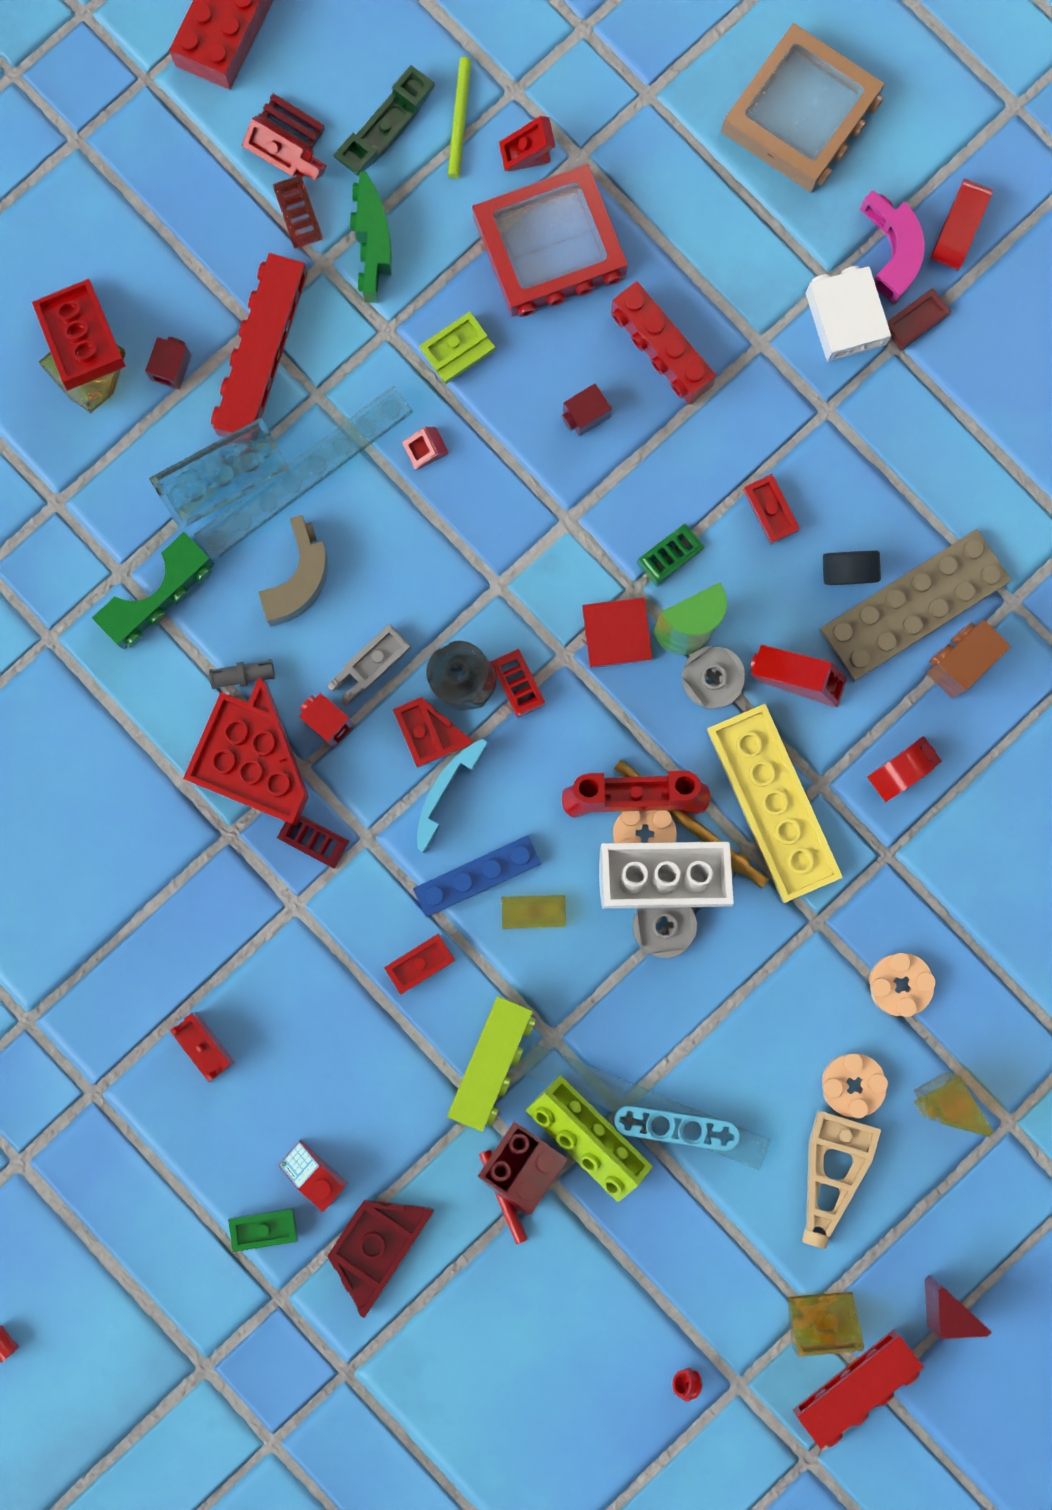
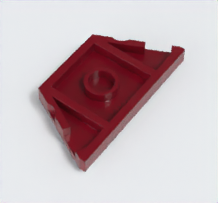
(374, 1247)

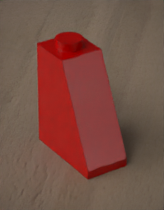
(799, 674)

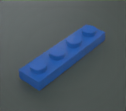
(477, 876)

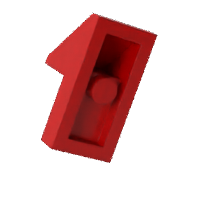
(528, 145)

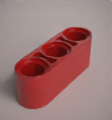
(961, 224)

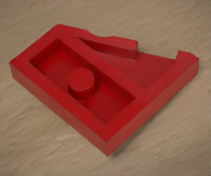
(428, 732)

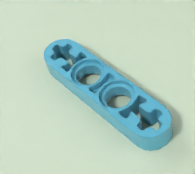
(676, 1124)

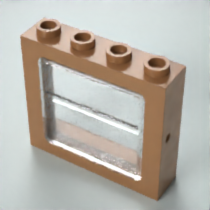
(803, 108)

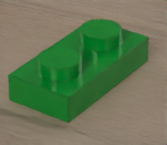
(263, 1230)

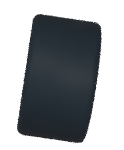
(851, 567)

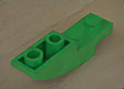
(373, 233)

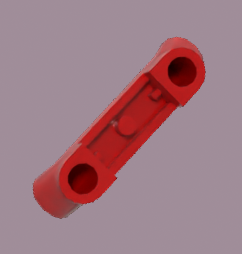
(620, 794)

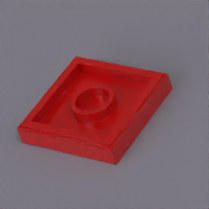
(617, 632)

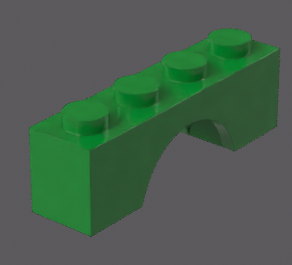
(128, 619)

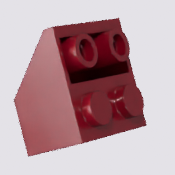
(522, 1168)

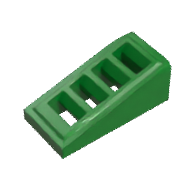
(652, 571)

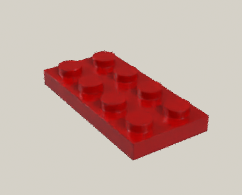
(78, 334)

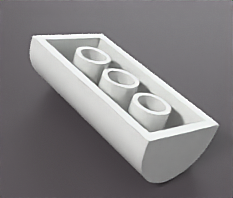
(665, 875)

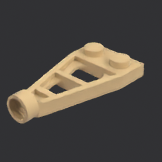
(845, 1136)

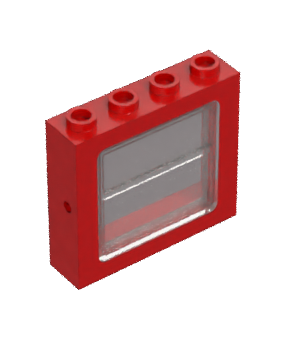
(550, 241)

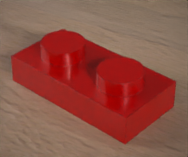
(771, 509)
(419, 964)

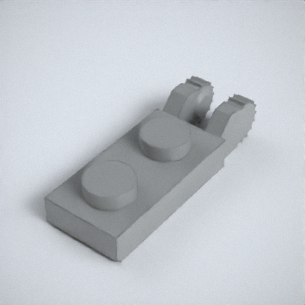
(371, 662)

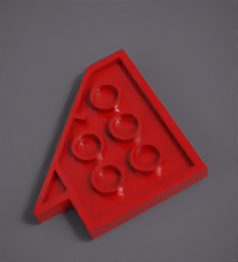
(249, 756)

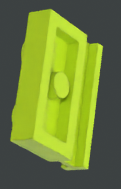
(457, 348)

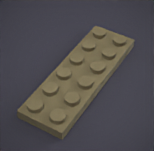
(915, 605)

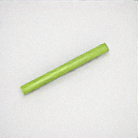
(459, 118)

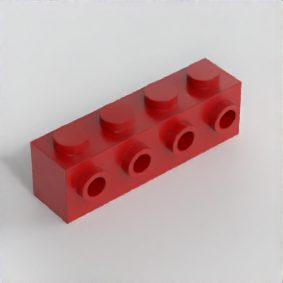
(662, 342)

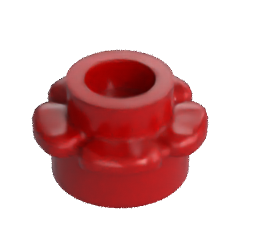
(687, 1384)

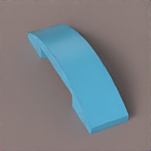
(468, 759)

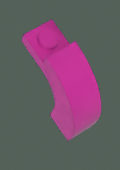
(906, 244)

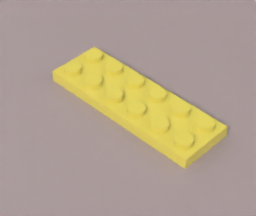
(774, 803)

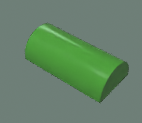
(692, 621)

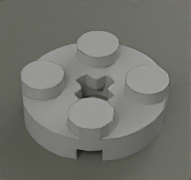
(714, 659)
(661, 945)

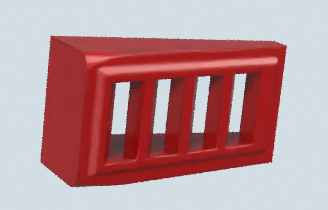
(528, 706)

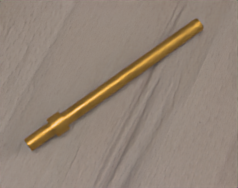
(739, 862)

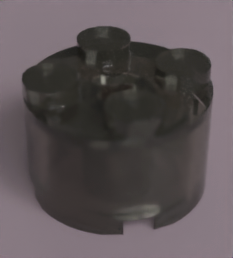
(456, 660)

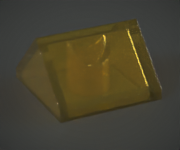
(824, 1324)

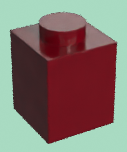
(168, 362)
(586, 410)

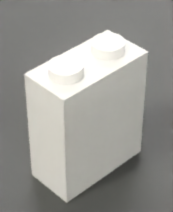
(847, 313)

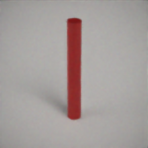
(508, 1210)

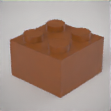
(968, 659)

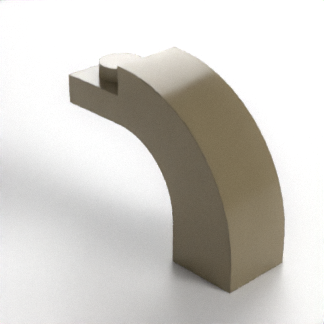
(304, 587)

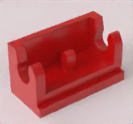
(202, 1046)

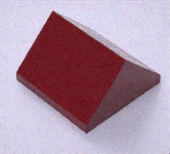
(948, 1316)

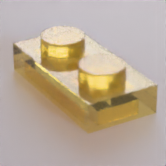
(533, 912)

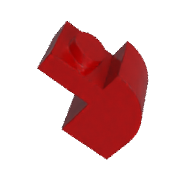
(904, 769)

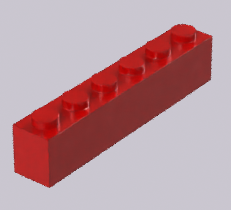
(260, 345)

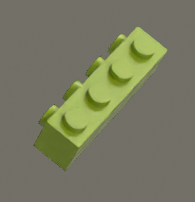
(489, 1064)
(589, 1138)

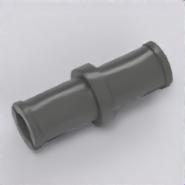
(241, 674)

